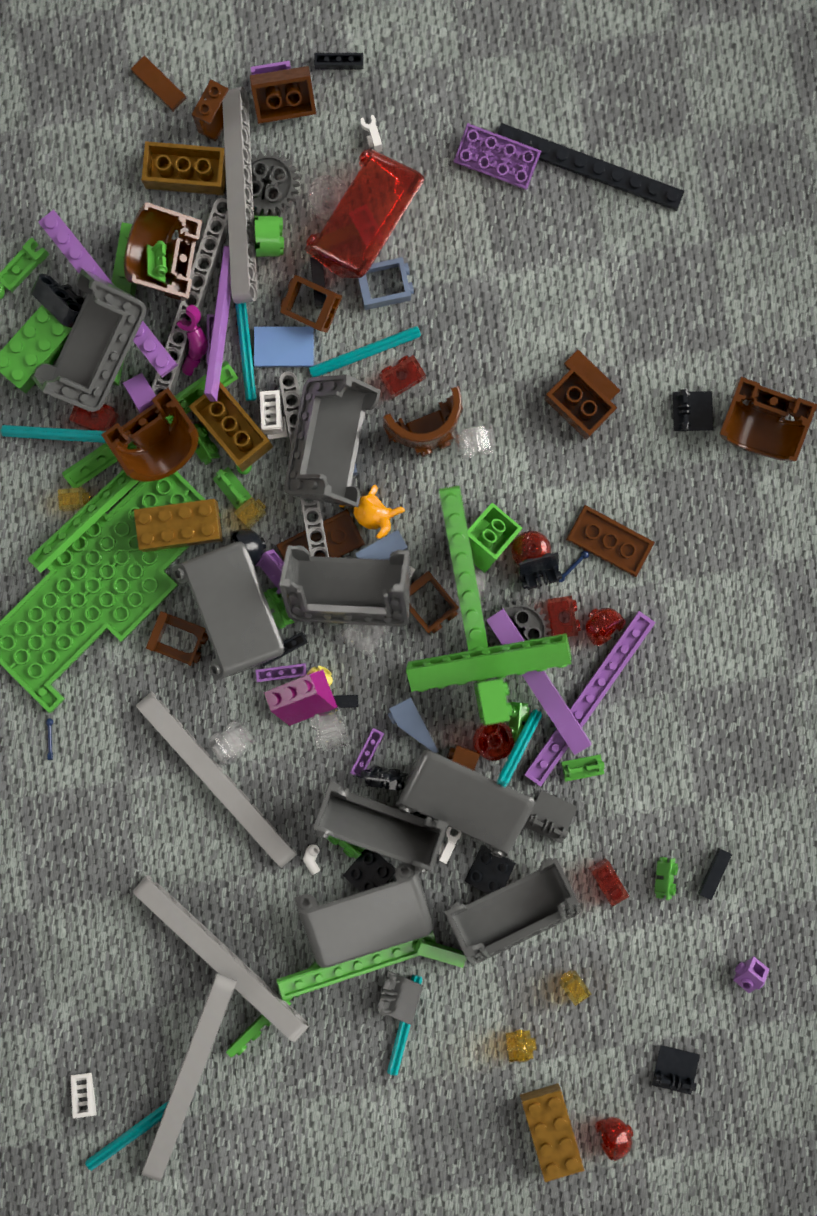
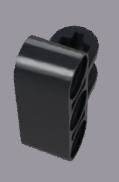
(58, 299)

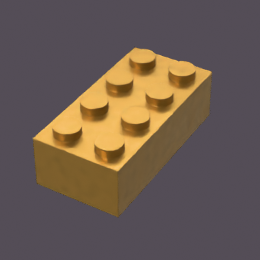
(184, 168)
(232, 428)
(178, 525)
(552, 1132)

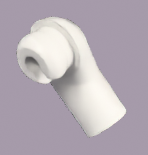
(310, 858)

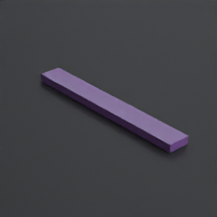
(219, 329)
(543, 688)

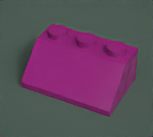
(301, 698)

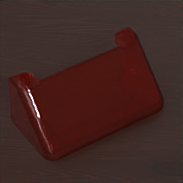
(365, 215)

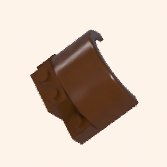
(159, 224)
(761, 422)
(428, 431)
(160, 445)

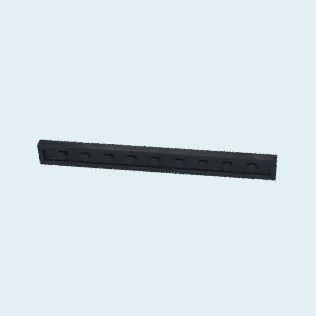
(597, 169)

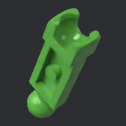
(21, 266)

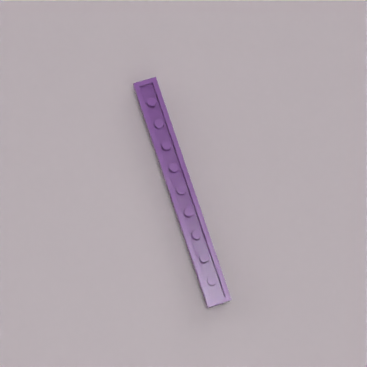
(81, 259)
(592, 694)

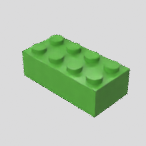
(35, 343)
(492, 701)

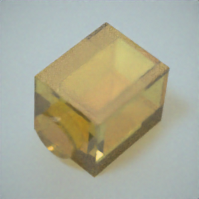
(72, 499)
(251, 512)
(574, 987)

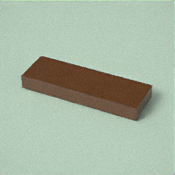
(158, 83)
(593, 374)

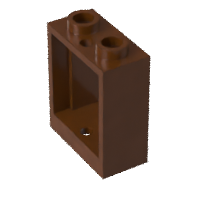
(327, 312)
(449, 615)

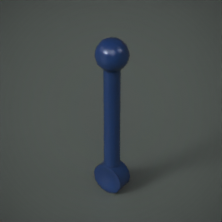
(584, 555)
(49, 722)

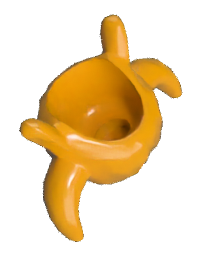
(374, 514)

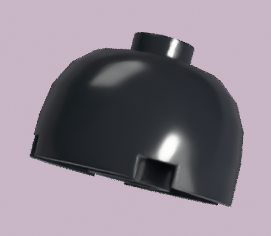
(252, 541)

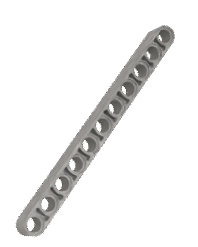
(239, 196)
(197, 274)
(307, 508)
(216, 780)
(221, 958)
(188, 1077)

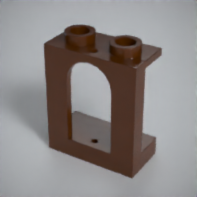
(209, 112)
(158, 631)

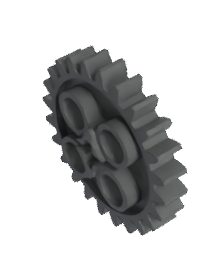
(284, 187)
(534, 620)

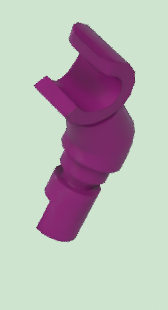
(197, 340)

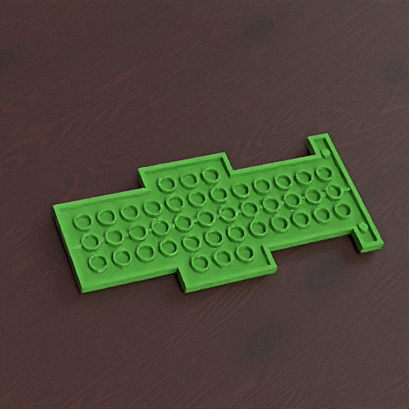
(91, 588)

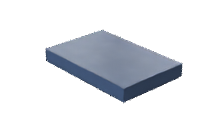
(283, 346)

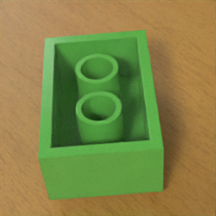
(491, 536)

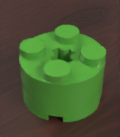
(267, 236)

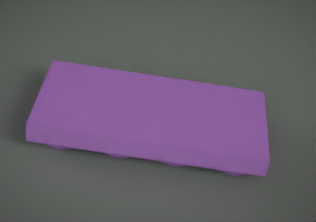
(497, 156)

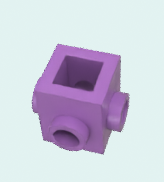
(751, 974)

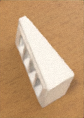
(271, 429)
(76, 1113)

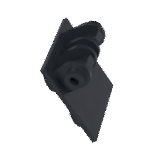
(692, 410)
(540, 567)
(381, 778)
(369, 871)
(489, 872)
(676, 1070)

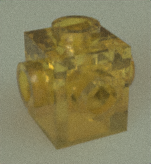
(520, 1045)

